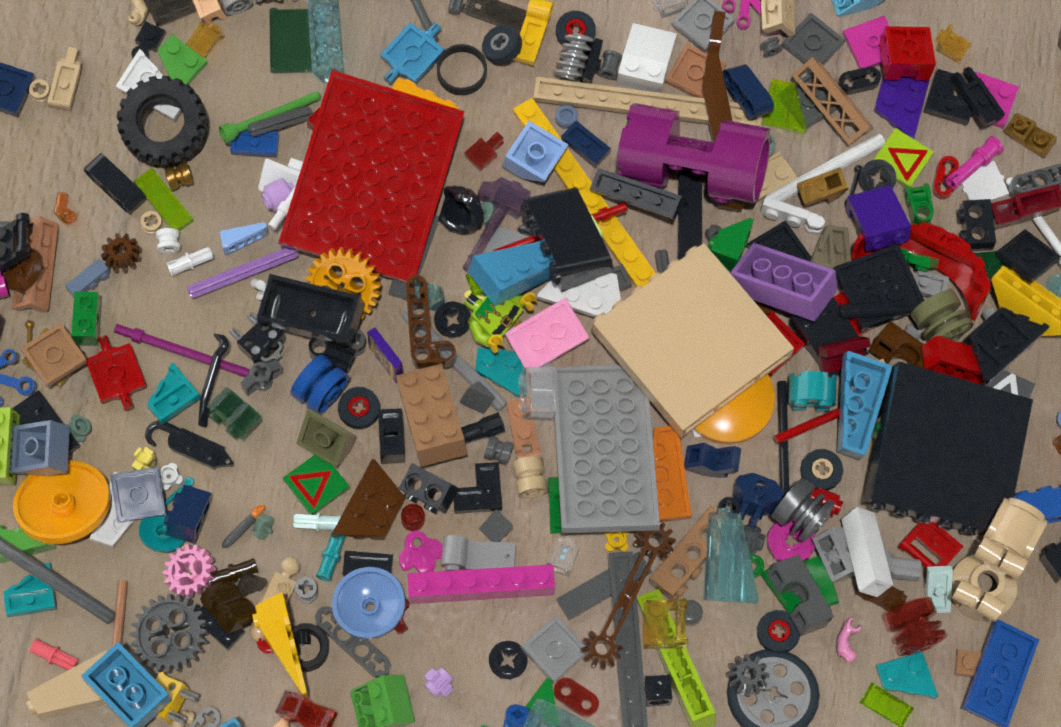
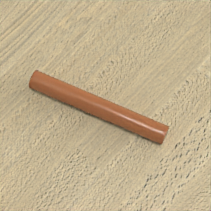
(119, 612)

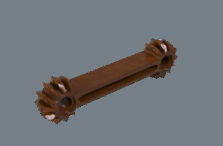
(627, 598)

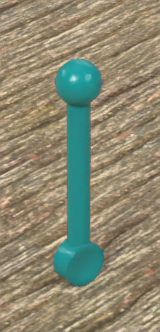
(188, 481)

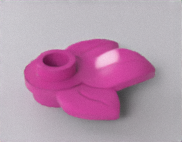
(420, 557)

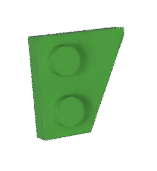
(181, 60)

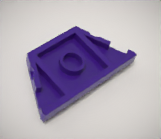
(902, 103)

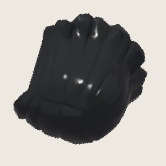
(461, 210)

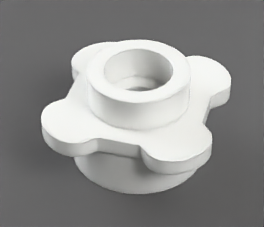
(166, 470)

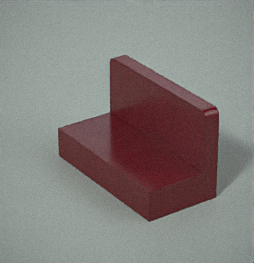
(831, 354)

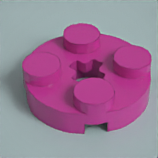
(782, 550)

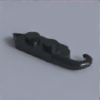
(191, 445)

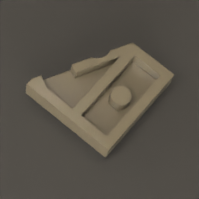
(832, 247)

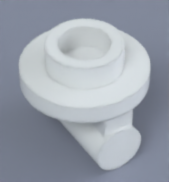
(260, 285)

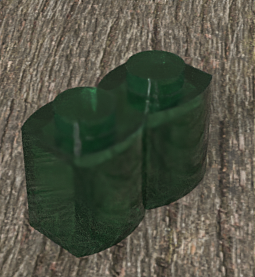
(234, 414)

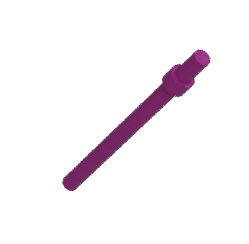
(138, 335)

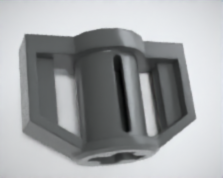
(263, 378)

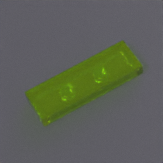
(163, 200)

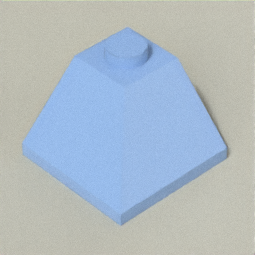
(534, 153)

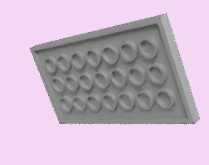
(604, 451)

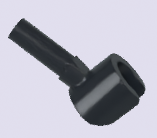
(301, 637)

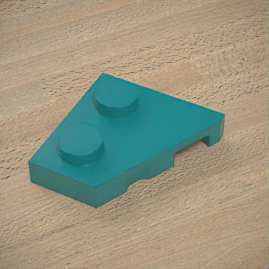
(501, 368)
(172, 395)
(29, 597)
(907, 676)

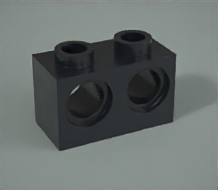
(982, 225)
(391, 436)
(429, 486)

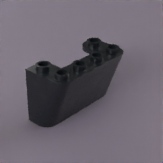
(567, 237)

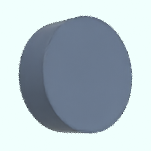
(565, 116)

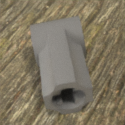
(903, 567)

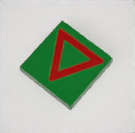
(316, 484)

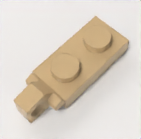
(65, 81)

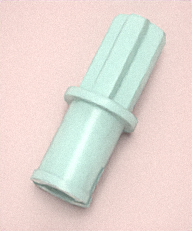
(317, 522)

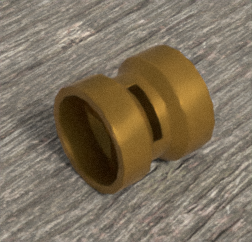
(178, 176)

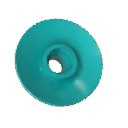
(149, 534)

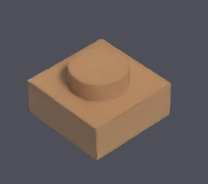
(966, 663)

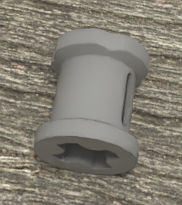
(300, 587)

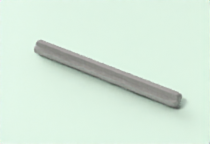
(464, 368)

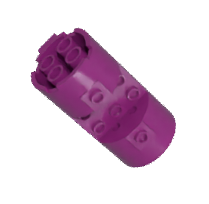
(653, 148)

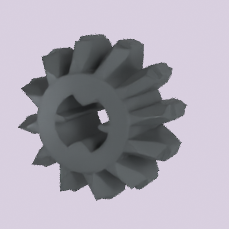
(749, 666)

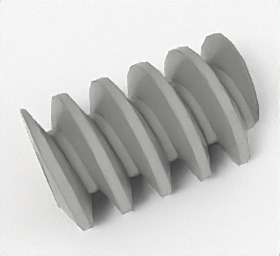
(573, 56)

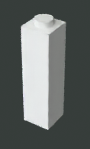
(867, 552)

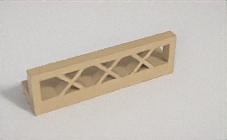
(776, 14)

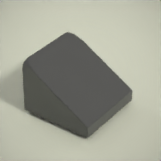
(477, 397)
(496, 527)

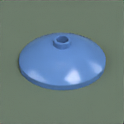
(364, 588)

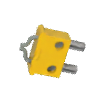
(178, 693)

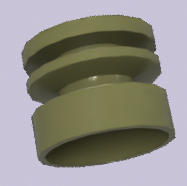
(940, 316)

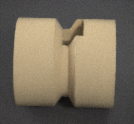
(529, 472)

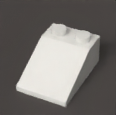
(646, 58)

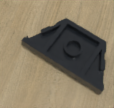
(1003, 340)

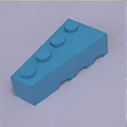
(510, 271)
(860, 401)

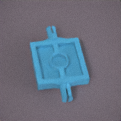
(412, 53)

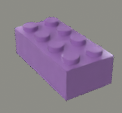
(785, 281)

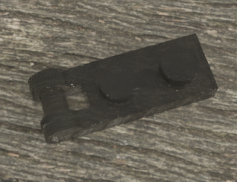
(495, 13)

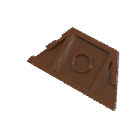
(371, 506)

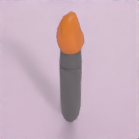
(243, 526)

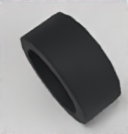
(319, 660)

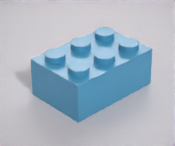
(126, 687)

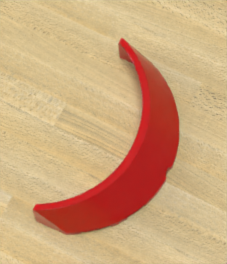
(954, 257)

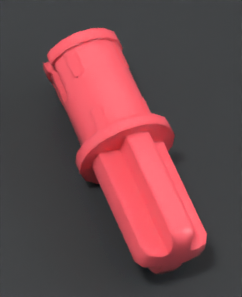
(53, 655)

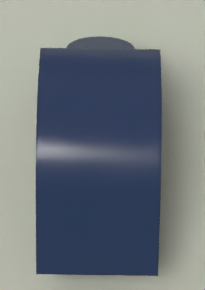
(711, 461)

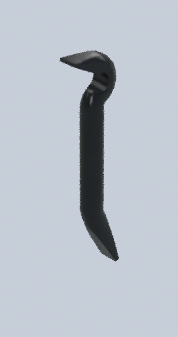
(211, 377)

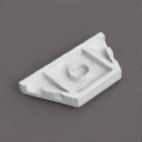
(589, 298)

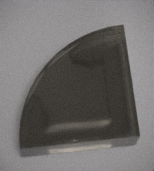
(250, 583)

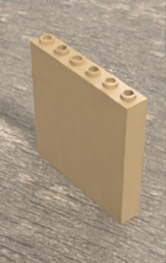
(692, 339)

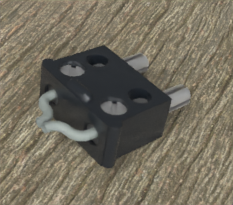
(259, 341)

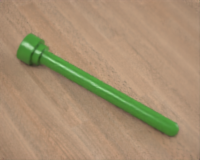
(230, 131)

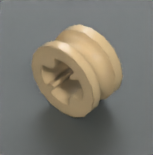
(33, 90)
(147, 217)

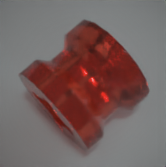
(413, 512)

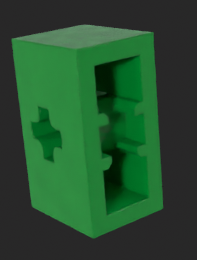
(86, 318)

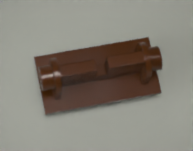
(888, 600)

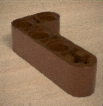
(423, 322)

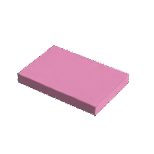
(547, 335)

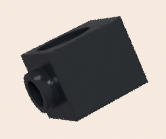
(658, 690)

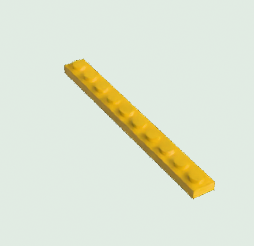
(573, 176)

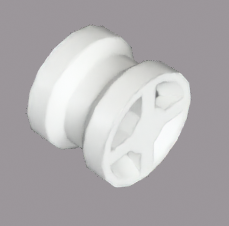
(168, 240)

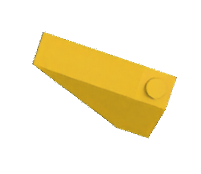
(277, 631)

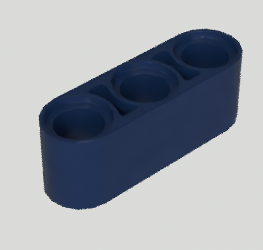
(748, 91)

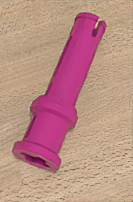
(980, 157)

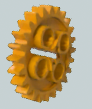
(352, 267)

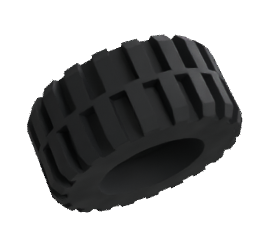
(155, 92)

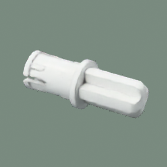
(188, 261)

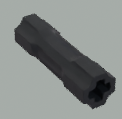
(484, 428)

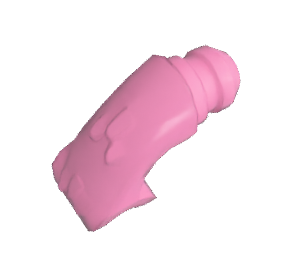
(843, 647)

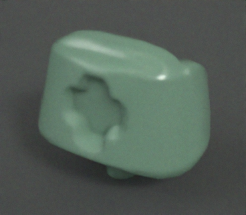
(488, 209)
(263, 526)

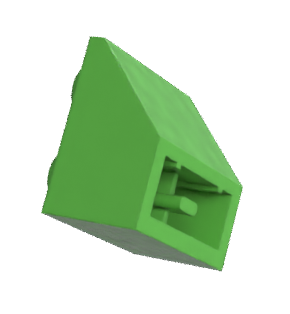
(383, 702)

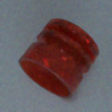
(917, 630)

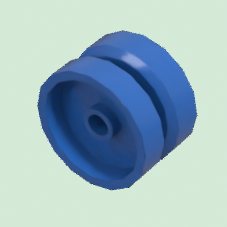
(319, 384)

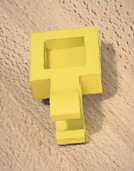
(144, 459)

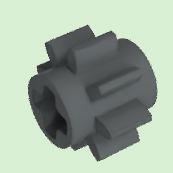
(754, 538)

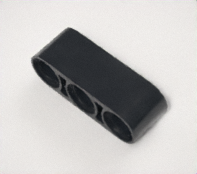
(114, 183)

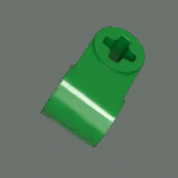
(919, 201)

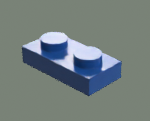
(259, 145)

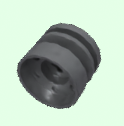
(803, 510)

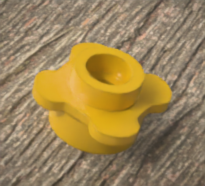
(620, 545)

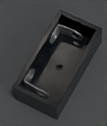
(288, 307)

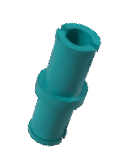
(330, 558)

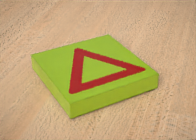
(905, 156)

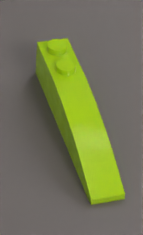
(684, 676)

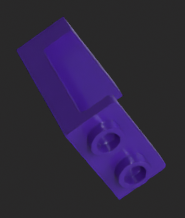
(879, 217)

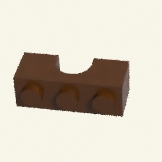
(897, 343)

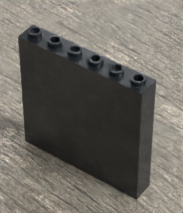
(946, 449)

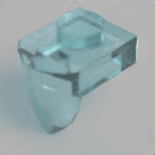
(436, 296)

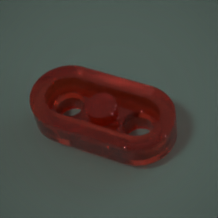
(577, 696)

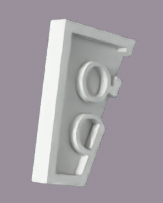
(141, 69)
(110, 531)

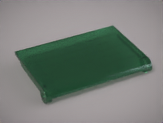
(289, 41)

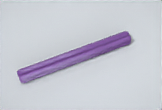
(242, 272)

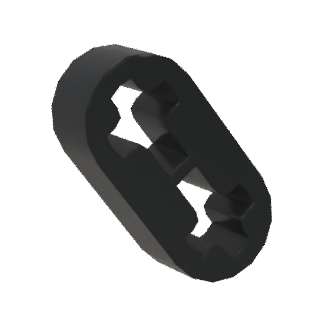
(859, 80)

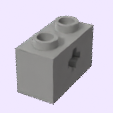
(835, 554)

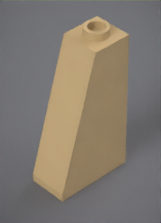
(64, 693)

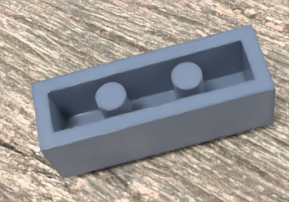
(88, 278)

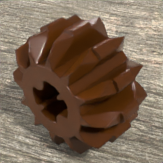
(116, 247)

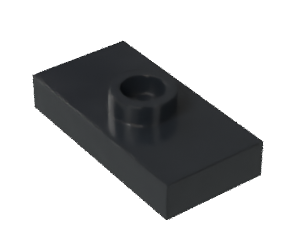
(593, 62)

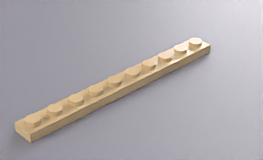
(620, 99)

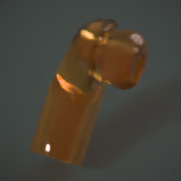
(61, 210)

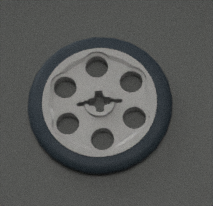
(797, 672)

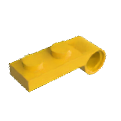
(533, 30)

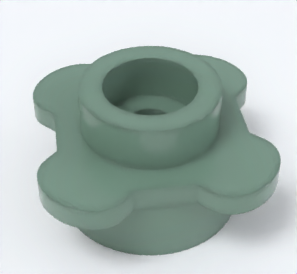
(82, 423)

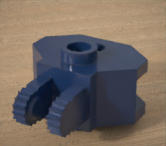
(756, 499)

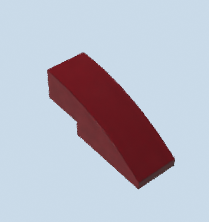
(1026, 206)

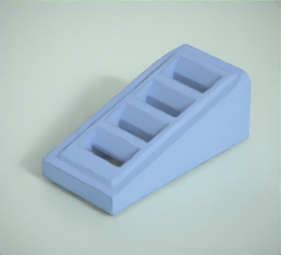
(240, 237)

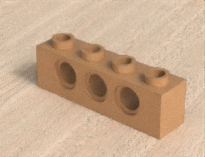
(663, 578)

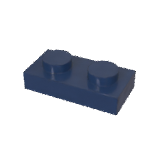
(585, 144)

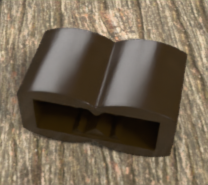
(228, 606)

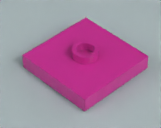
(864, 42)

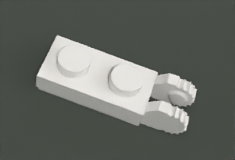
(793, 215)

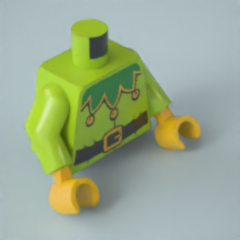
(491, 322)

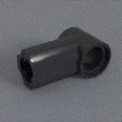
(340, 356)

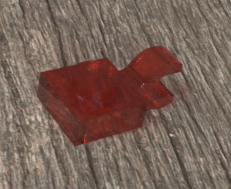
(483, 152)

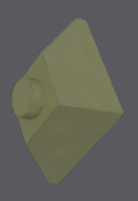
(325, 438)

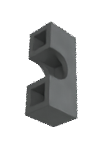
(794, 577)

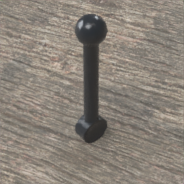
(857, 169)

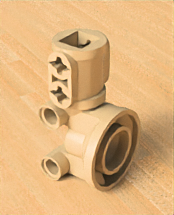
(1001, 554)

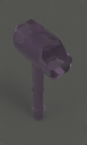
(506, 198)

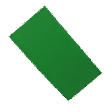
(821, 578)

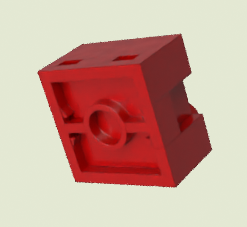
(907, 52)

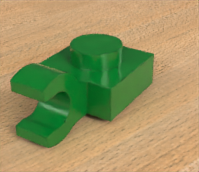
(921, 261)

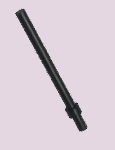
(783, 447)

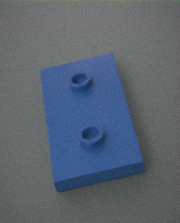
(1000, 674)

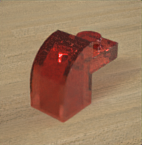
(303, 713)

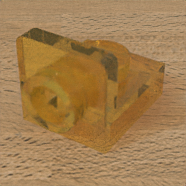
(205, 38)
(952, 45)

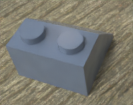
(40, 448)

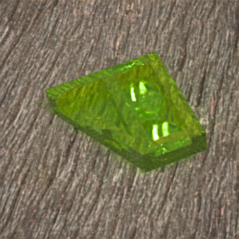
(787, 107)

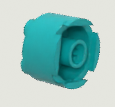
(812, 390)

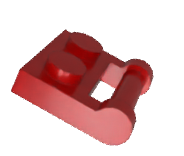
(935, 540)

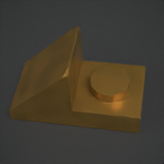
(822, 187)

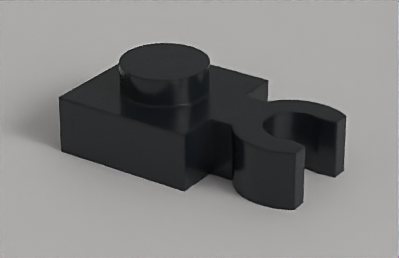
(148, 39)

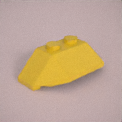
(1028, 299)

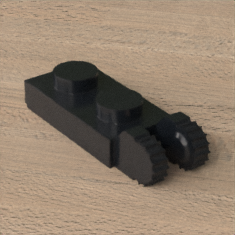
(978, 97)

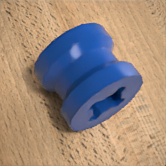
(514, 713)

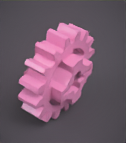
(199, 564)

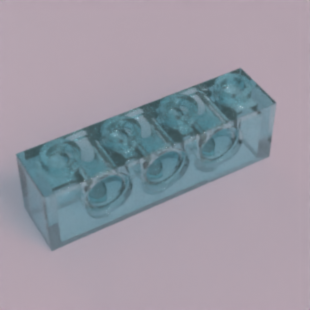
(325, 37)

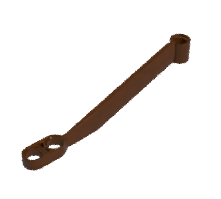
(715, 91)

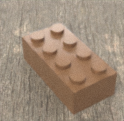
(431, 415)

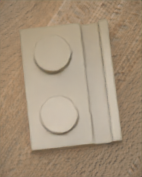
(777, 175)

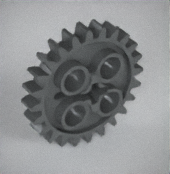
(173, 654)

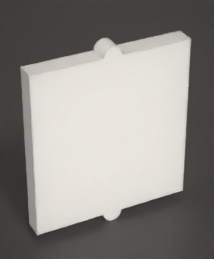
(985, 184)

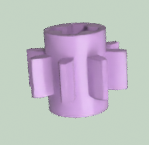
(438, 682)

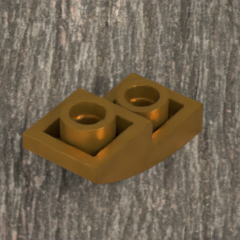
(1030, 136)

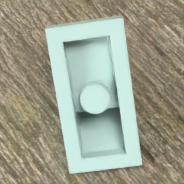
(939, 587)

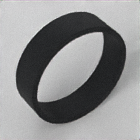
(455, 49)

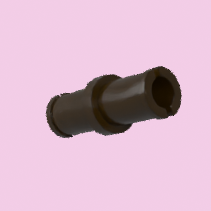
(234, 572)

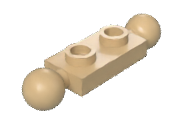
(277, 584)

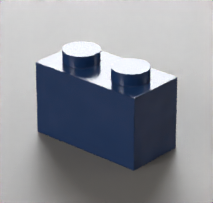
(188, 513)

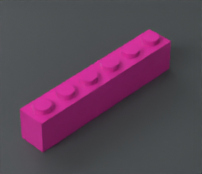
(481, 584)

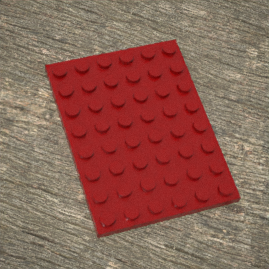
(372, 175)

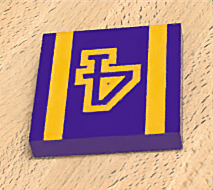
(384, 354)

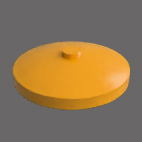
(741, 417)
(62, 505)

